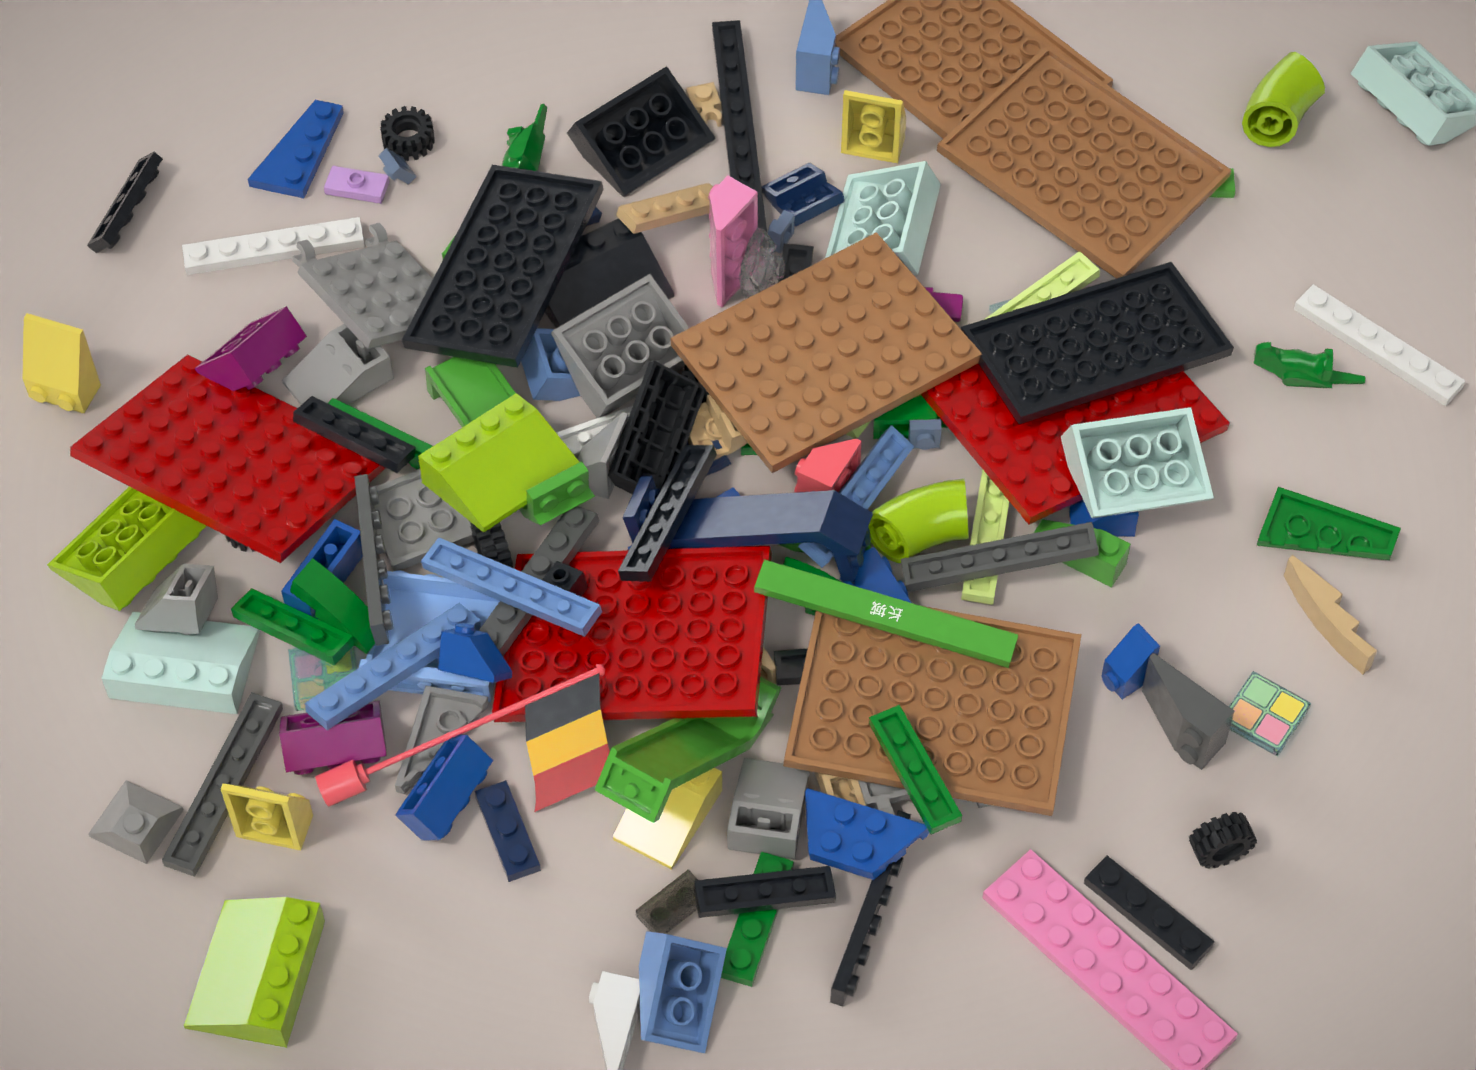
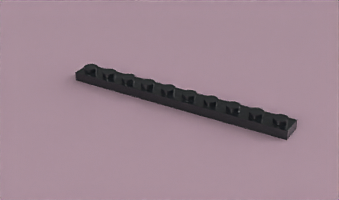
(737, 108)

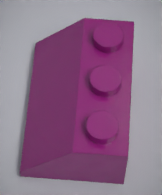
(254, 351)
(310, 745)

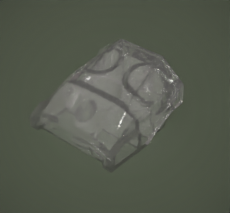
(760, 264)

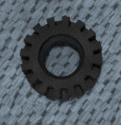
(406, 121)
(492, 544)
(1222, 840)

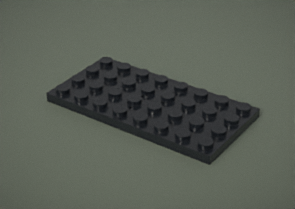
(503, 266)
(1096, 342)

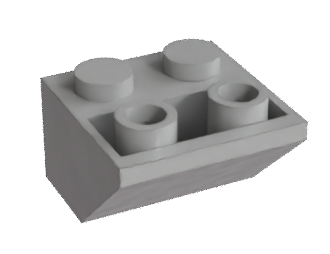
(181, 601)

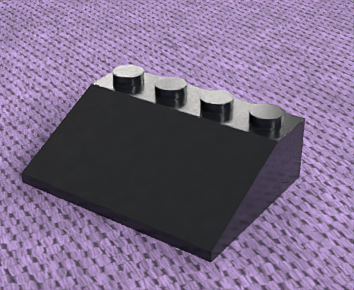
(641, 132)
(601, 267)

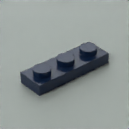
(507, 831)

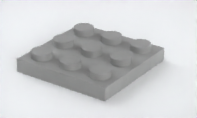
(415, 519)

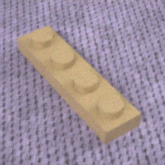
(666, 208)

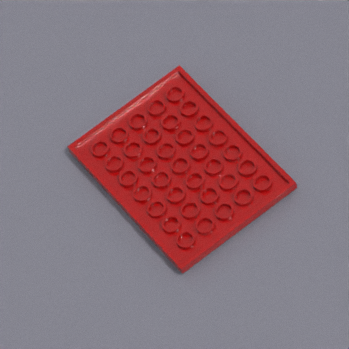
(1029, 457)
(226, 459)
(666, 645)

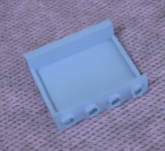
(414, 604)

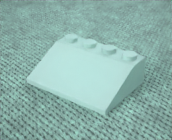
(1417, 90)
(894, 204)
(1137, 462)
(181, 669)

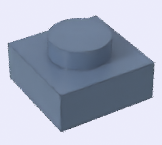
(396, 166)
(782, 230)
(925, 433)

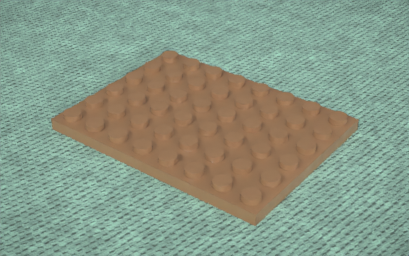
(947, 53)
(1084, 162)
(825, 351)
(983, 725)

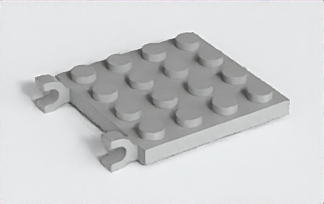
(368, 288)

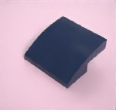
(803, 193)

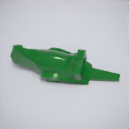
(526, 144)
(1302, 368)

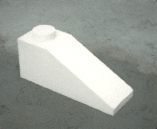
(616, 1014)

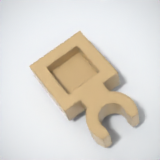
(706, 102)

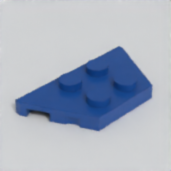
(856, 835)

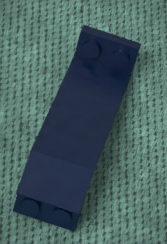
(765, 520)

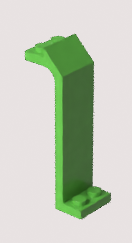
(475, 388)
(653, 763)

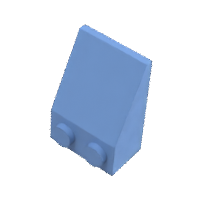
(817, 52)
(546, 369)
(678, 990)

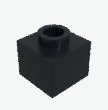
(567, 578)

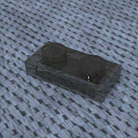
(669, 905)

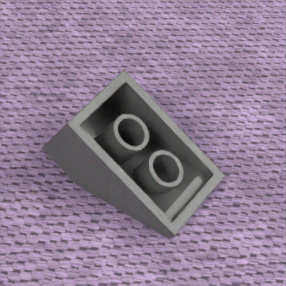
(1187, 713)

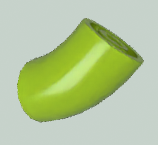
(1282, 101)
(920, 520)

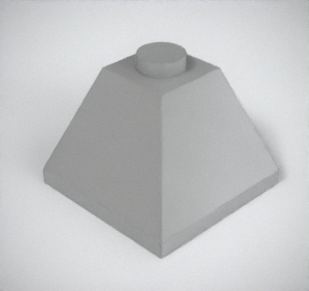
(599, 455)
(136, 822)

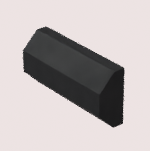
(656, 427)

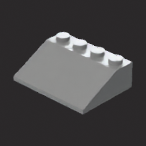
(616, 341)

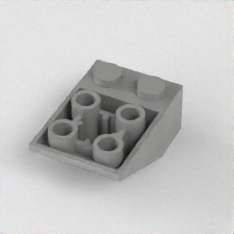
(339, 369)
(767, 808)

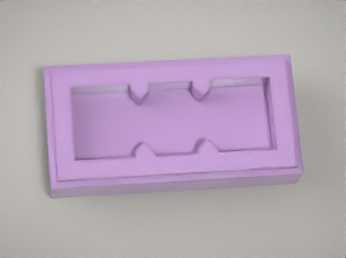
(356, 184)

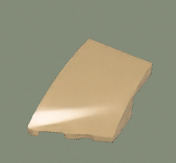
(714, 425)

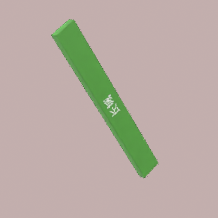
(886, 613)

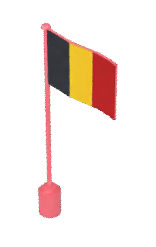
(562, 740)

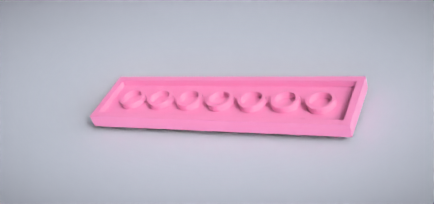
(1109, 965)

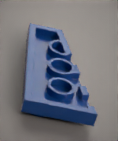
(298, 155)

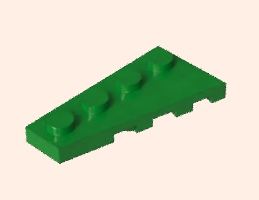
(1320, 527)

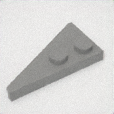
(438, 714)

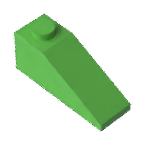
(1105, 566)

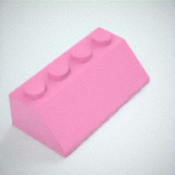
(732, 224)

